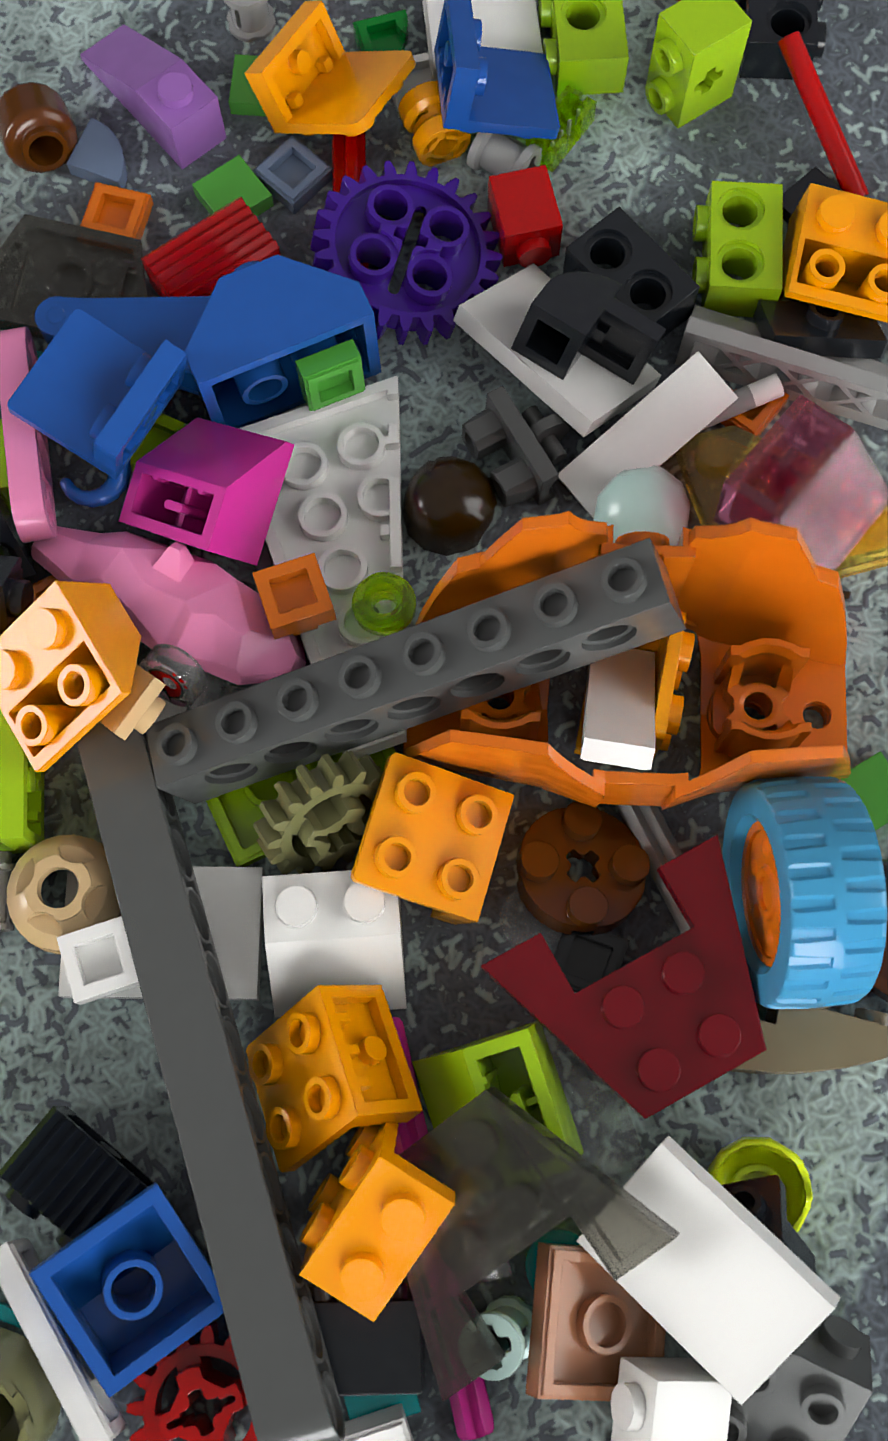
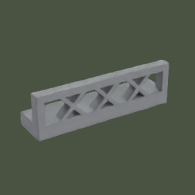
(740, 355)

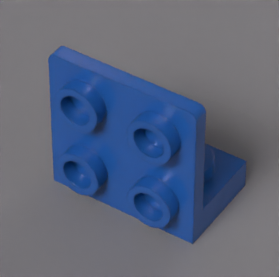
(488, 85)
(98, 391)

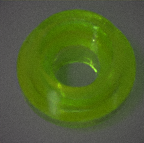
(384, 587)

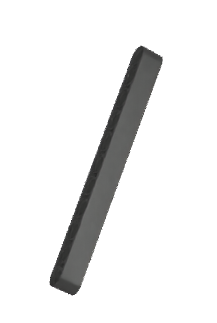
(212, 1098)

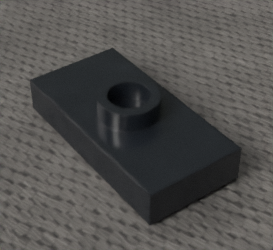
(819, 329)

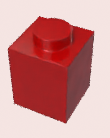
(525, 216)

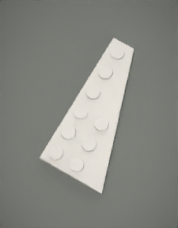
(344, 507)

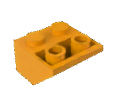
(838, 252)
(65, 667)

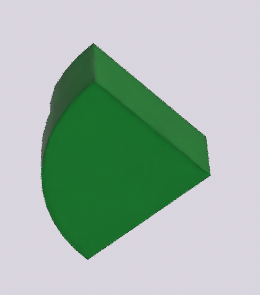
(382, 32)

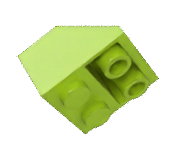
(514, 1063)

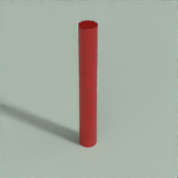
(822, 114)

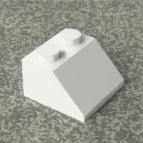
(330, 933)

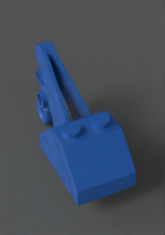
(235, 341)

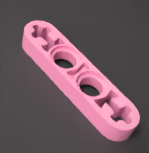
(25, 447)

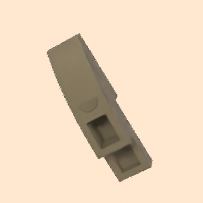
(818, 1041)

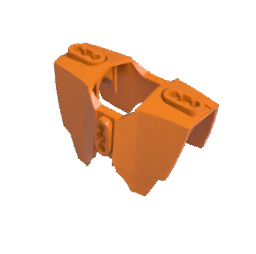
(765, 637)

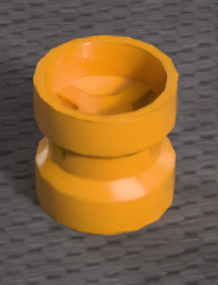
(422, 117)

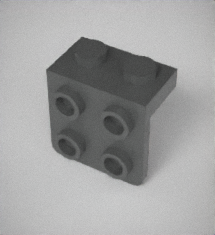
(812, 1392)

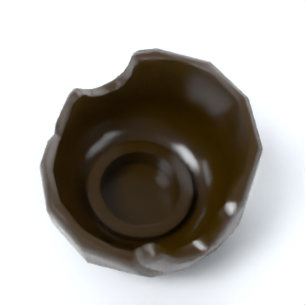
(448, 505)

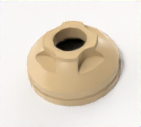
(92, 904)

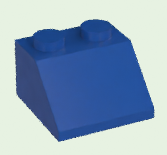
(130, 1288)

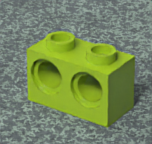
(746, 251)

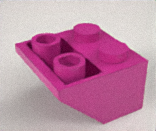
(209, 488)

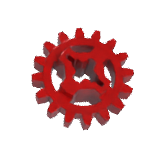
(194, 1373)

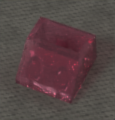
(808, 477)

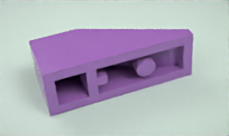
(159, 93)

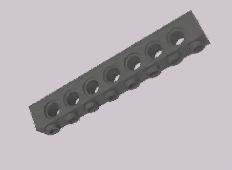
(418, 674)

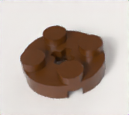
(580, 905)

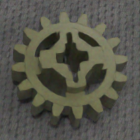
(319, 814)

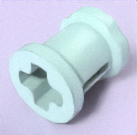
(508, 1318)

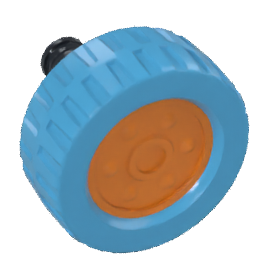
(806, 890)

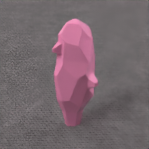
(177, 601)

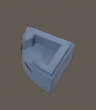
(99, 156)

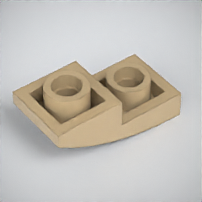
(137, 709)

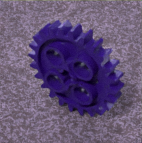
(456, 270)

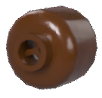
(36, 127)

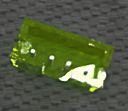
(574, 120)

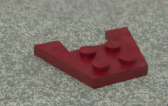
(664, 1017)

